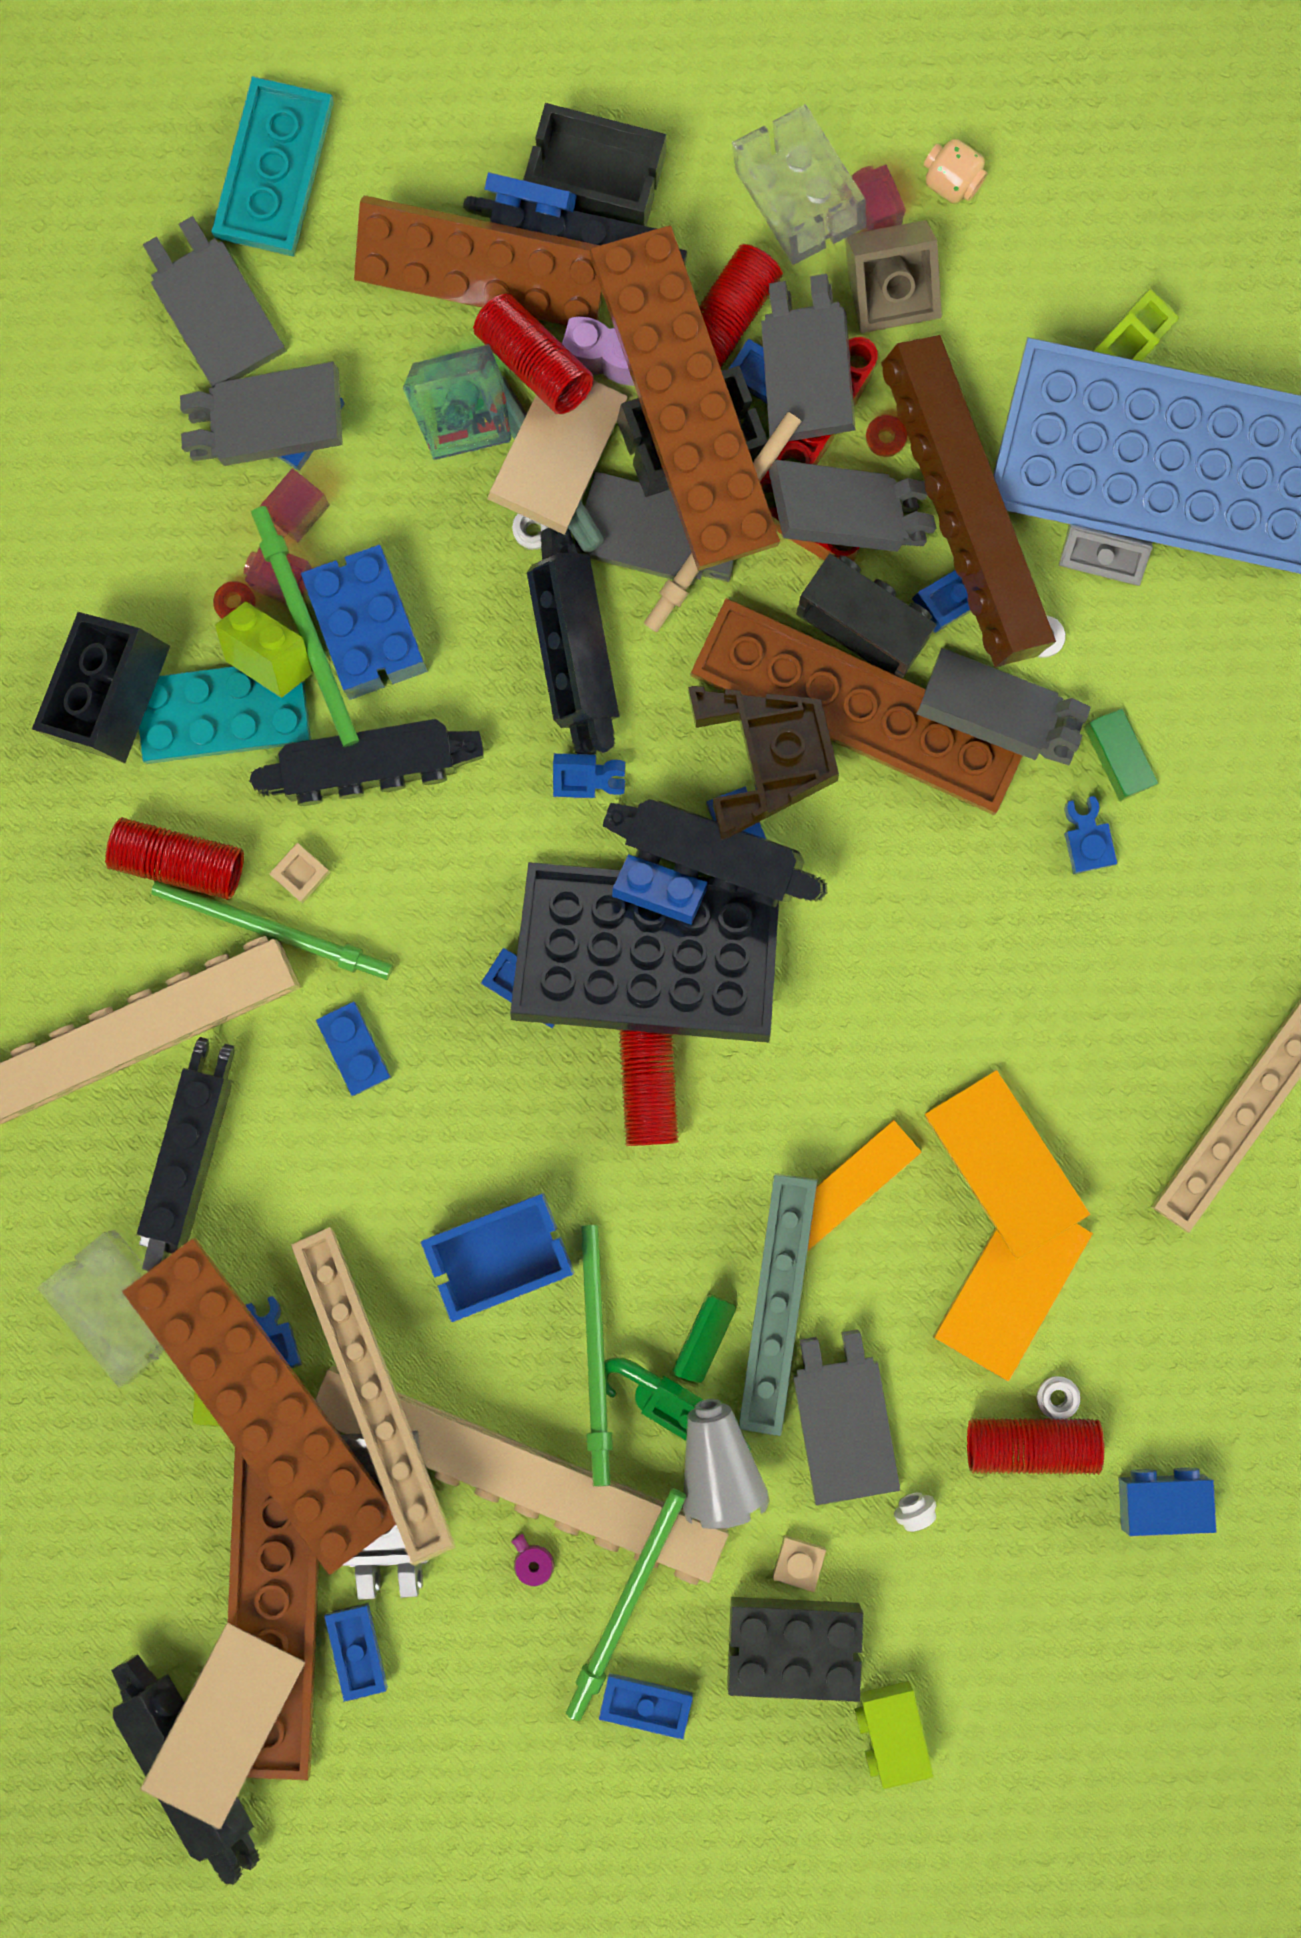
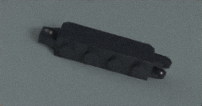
(570, 225)
(573, 643)
(379, 759)
(696, 847)
(185, 1155)
(145, 1721)

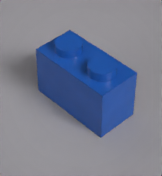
(1167, 1503)

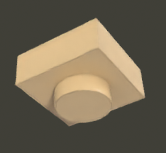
(299, 873)
(799, 1563)

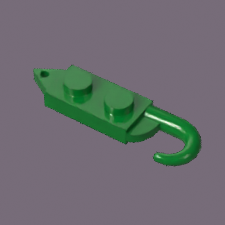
(656, 1396)

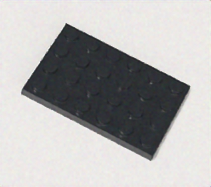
(633, 969)

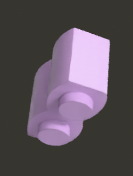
(597, 349)

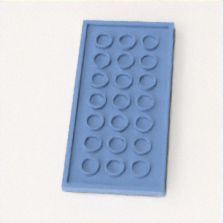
(1154, 454)

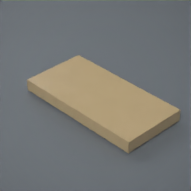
(556, 458)
(222, 1725)

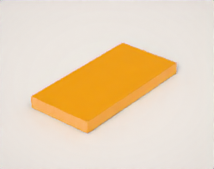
(1007, 1165)
(1008, 1299)

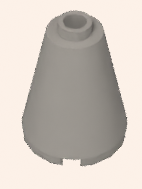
(720, 1470)

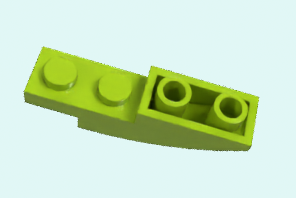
(1139, 329)

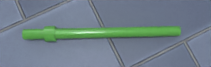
(275, 551)
(348, 957)
(599, 1440)
(592, 1674)

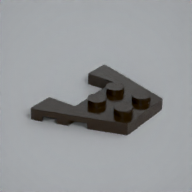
(784, 747)

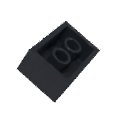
(101, 687)

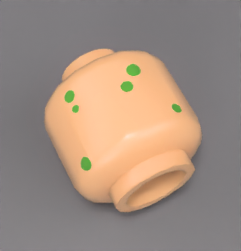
(955, 171)

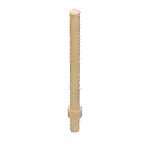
(674, 591)

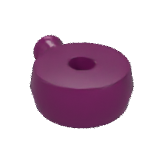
(529, 1554)

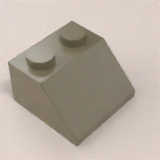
(894, 276)

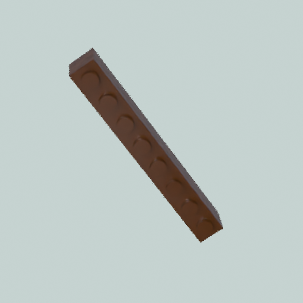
(967, 501)

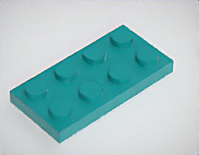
(272, 166)
(219, 715)

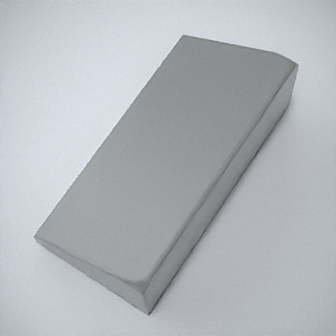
(1105, 554)

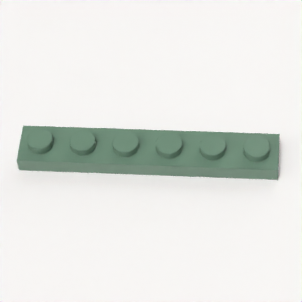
(778, 1304)

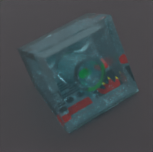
(459, 402)

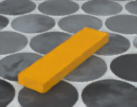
(860, 1178)

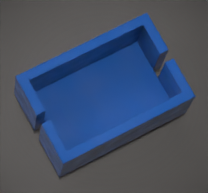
(364, 622)
(497, 1257)

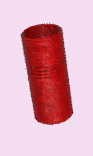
(738, 297)
(531, 351)
(180, 858)
(647, 1093)
(1048, 1446)

